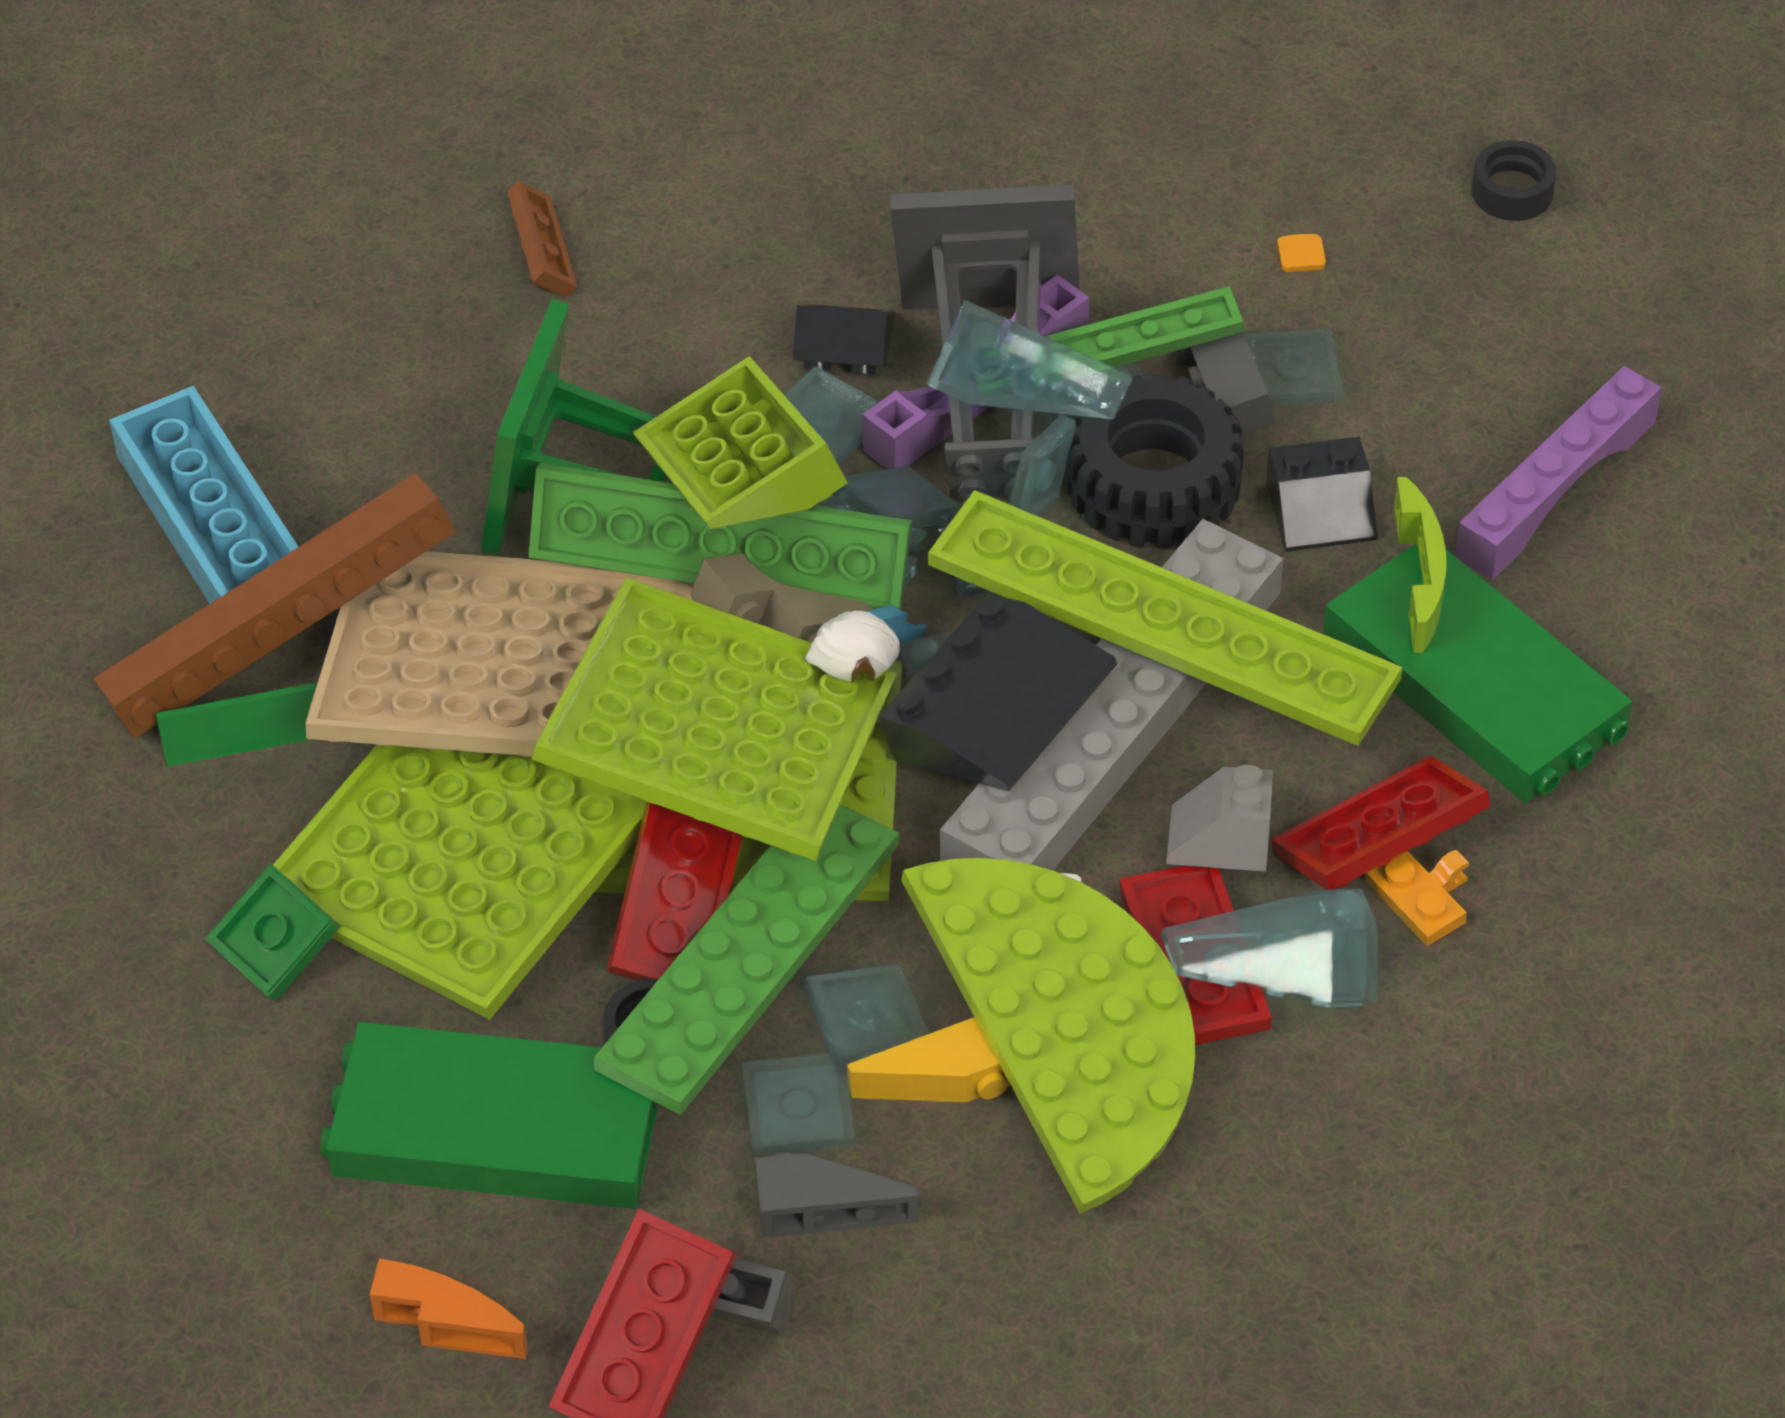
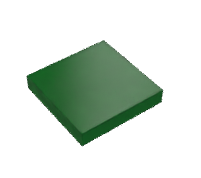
(272, 932)

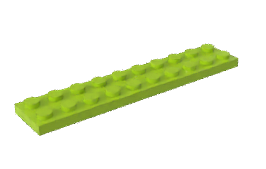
(1166, 617)

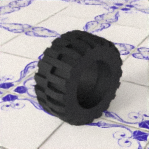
(1157, 503)

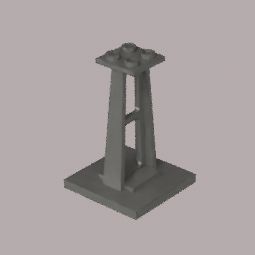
(991, 252)

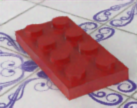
(1380, 823)
(672, 890)
(1184, 896)
(644, 1323)

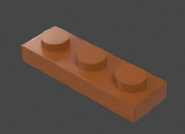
(542, 239)

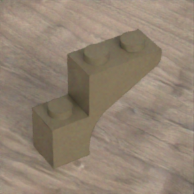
(744, 591)

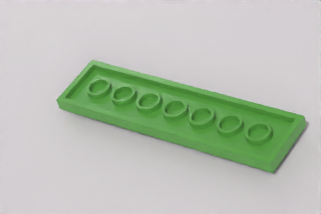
(656, 533)
(741, 962)

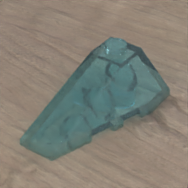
(1015, 368)
(1300, 944)

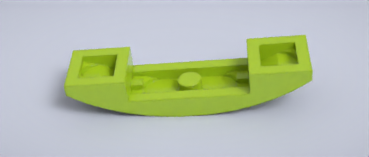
(1419, 525)

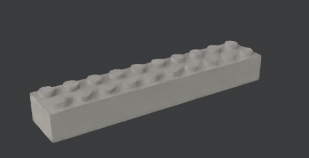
(1110, 731)

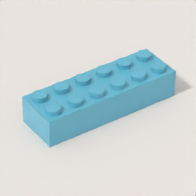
(200, 491)

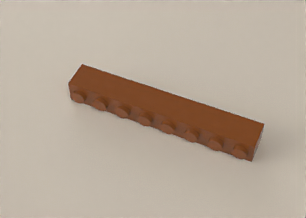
(275, 604)

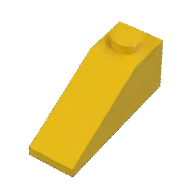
(940, 1066)

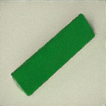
(235, 725)

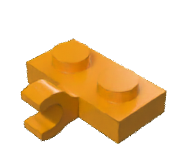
(1420, 896)

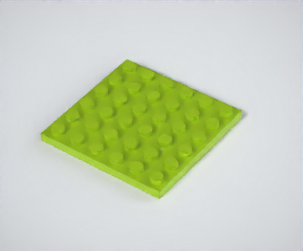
(713, 719)
(460, 863)

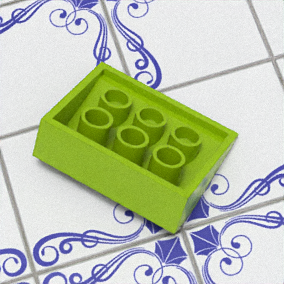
(741, 450)

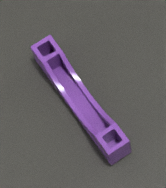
(919, 419)
(1512, 512)

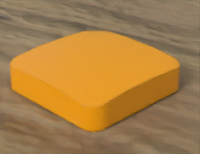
(1301, 252)

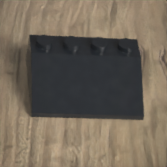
(994, 694)

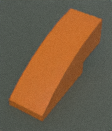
(445, 1311)

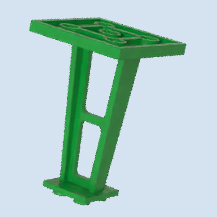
(528, 422)

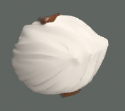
(854, 646)

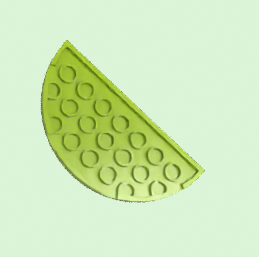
(1072, 1010)

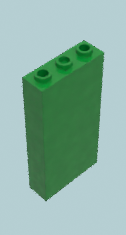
(1487, 675)
(487, 1117)

